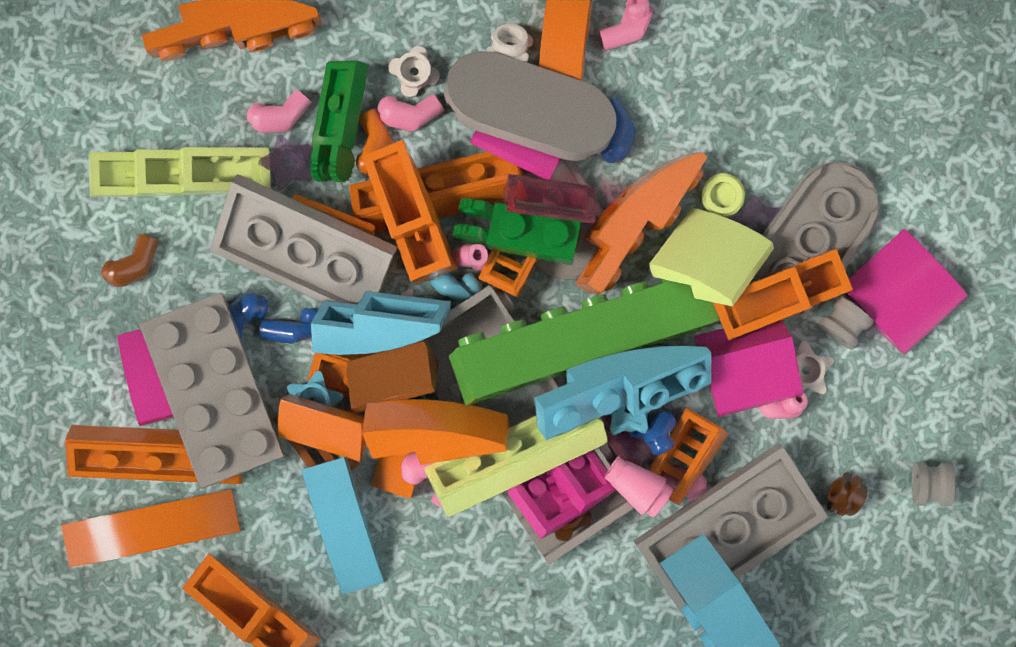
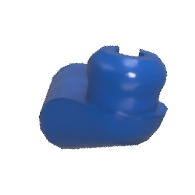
(623, 137)
(246, 308)
(288, 331)
(658, 433)

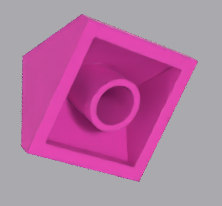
(751, 368)

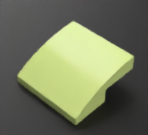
(712, 256)

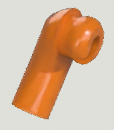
(377, 136)

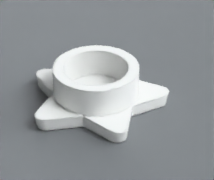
(818, 366)

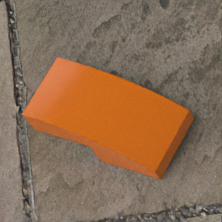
(564, 36)

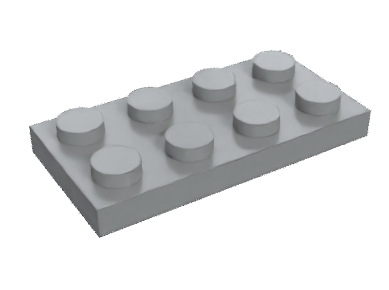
(299, 245)
(211, 390)
(741, 516)

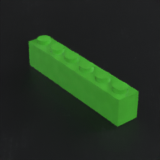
(564, 339)

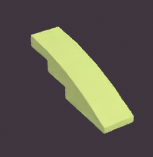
(174, 171)

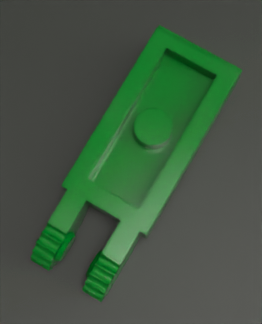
(337, 120)
(520, 233)

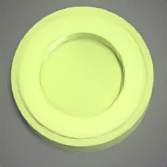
(722, 195)

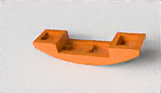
(150, 528)

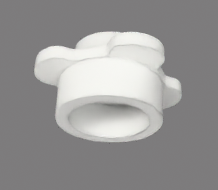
(511, 41)
(415, 59)

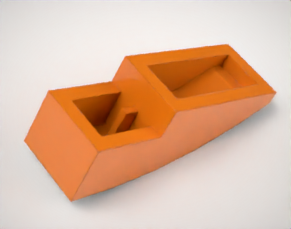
(409, 213)
(785, 293)
(433, 430)
(246, 608)

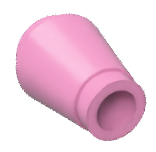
(639, 486)

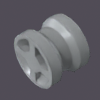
(846, 322)
(933, 484)

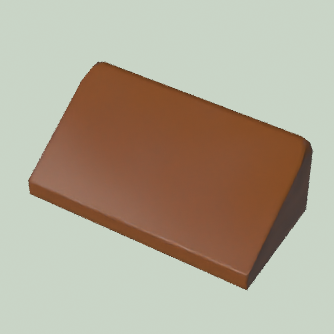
(392, 375)

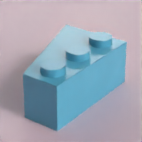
(715, 598)

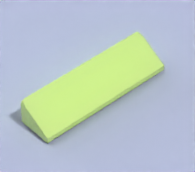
(528, 454)

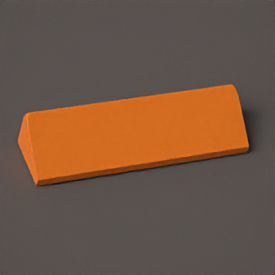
(471, 177)
(131, 449)

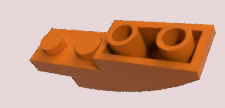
(250, 21)
(644, 204)

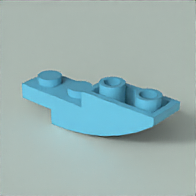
(631, 379)

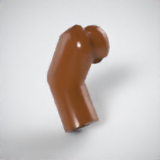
(133, 267)

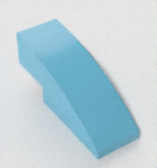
(376, 323)
(343, 525)

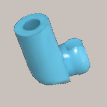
(459, 291)

